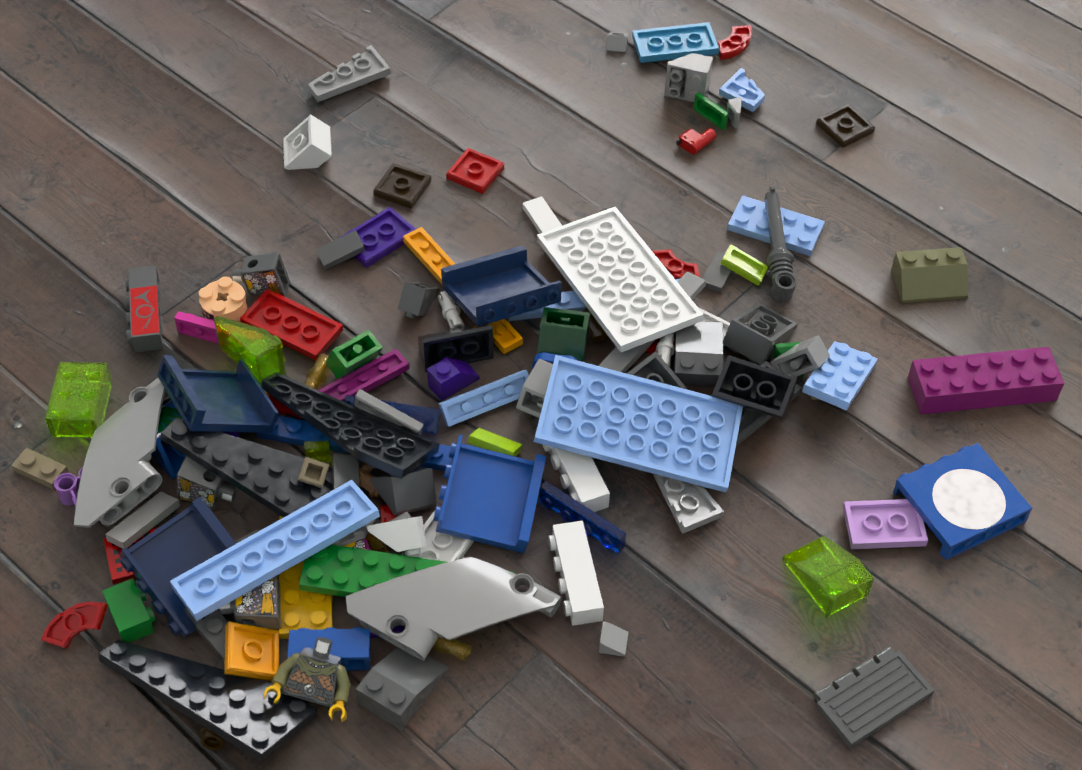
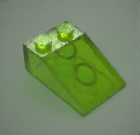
(253, 345)
(829, 574)

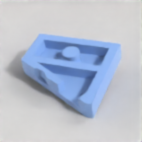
(741, 87)

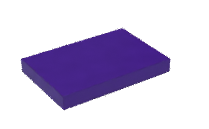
(381, 236)

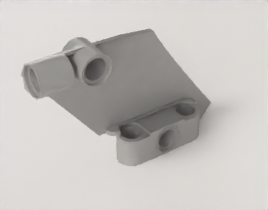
(118, 458)
(447, 603)

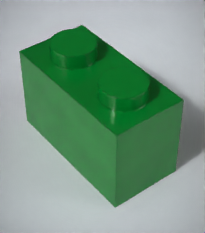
(353, 354)
(128, 611)

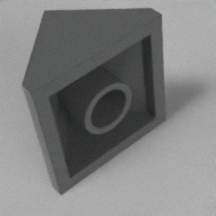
(407, 494)

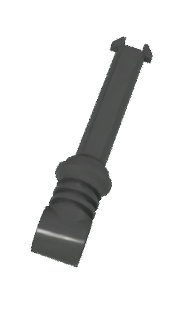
(779, 258)

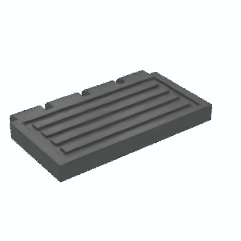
(872, 696)

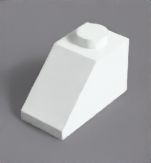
(401, 534)

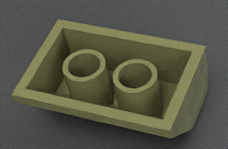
(930, 275)

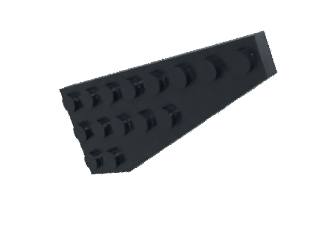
(355, 430)
(251, 467)
(218, 701)

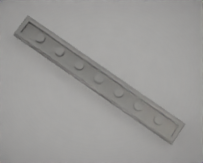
(624, 360)

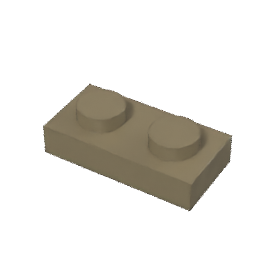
(38, 467)

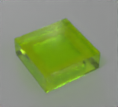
(318, 451)

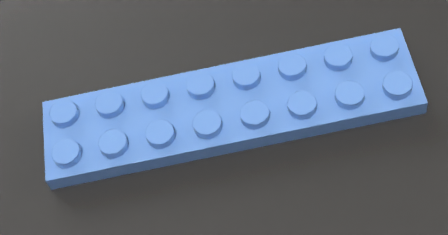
(274, 549)

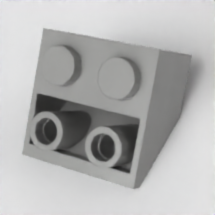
(688, 76)
(535, 388)

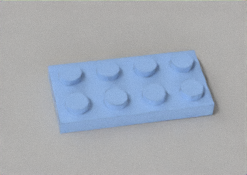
(800, 230)
(840, 375)

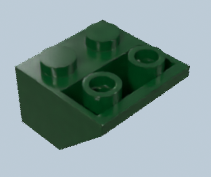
(564, 332)

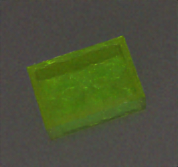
(78, 399)

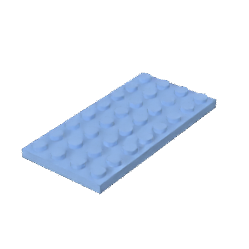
(639, 423)

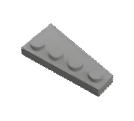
(357, 72)

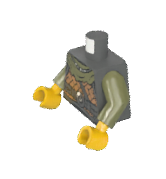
(314, 677)

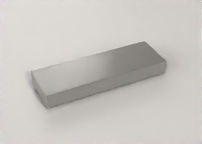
(378, 408)
(142, 520)

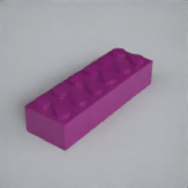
(985, 380)

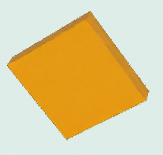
(251, 651)

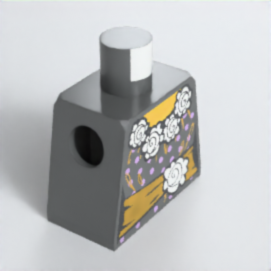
(263, 273)
(198, 481)
(258, 607)

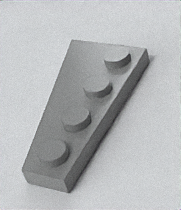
(688, 503)

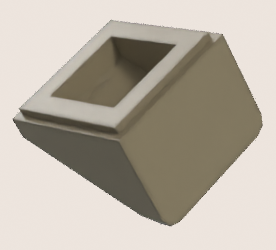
(313, 472)

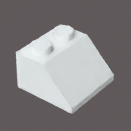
(307, 145)

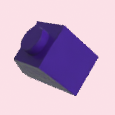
(450, 377)

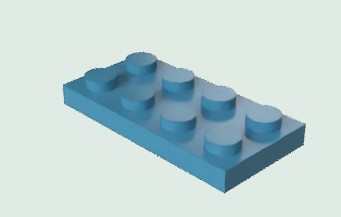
(674, 42)

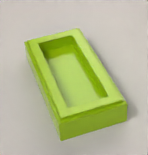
(744, 265)
(490, 441)

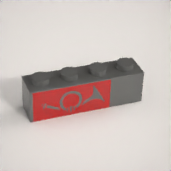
(145, 309)

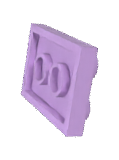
(884, 524)

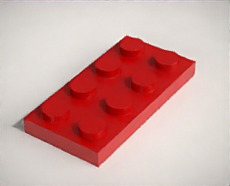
(293, 324)

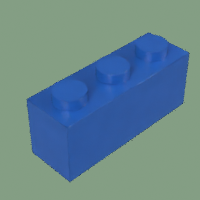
(349, 644)

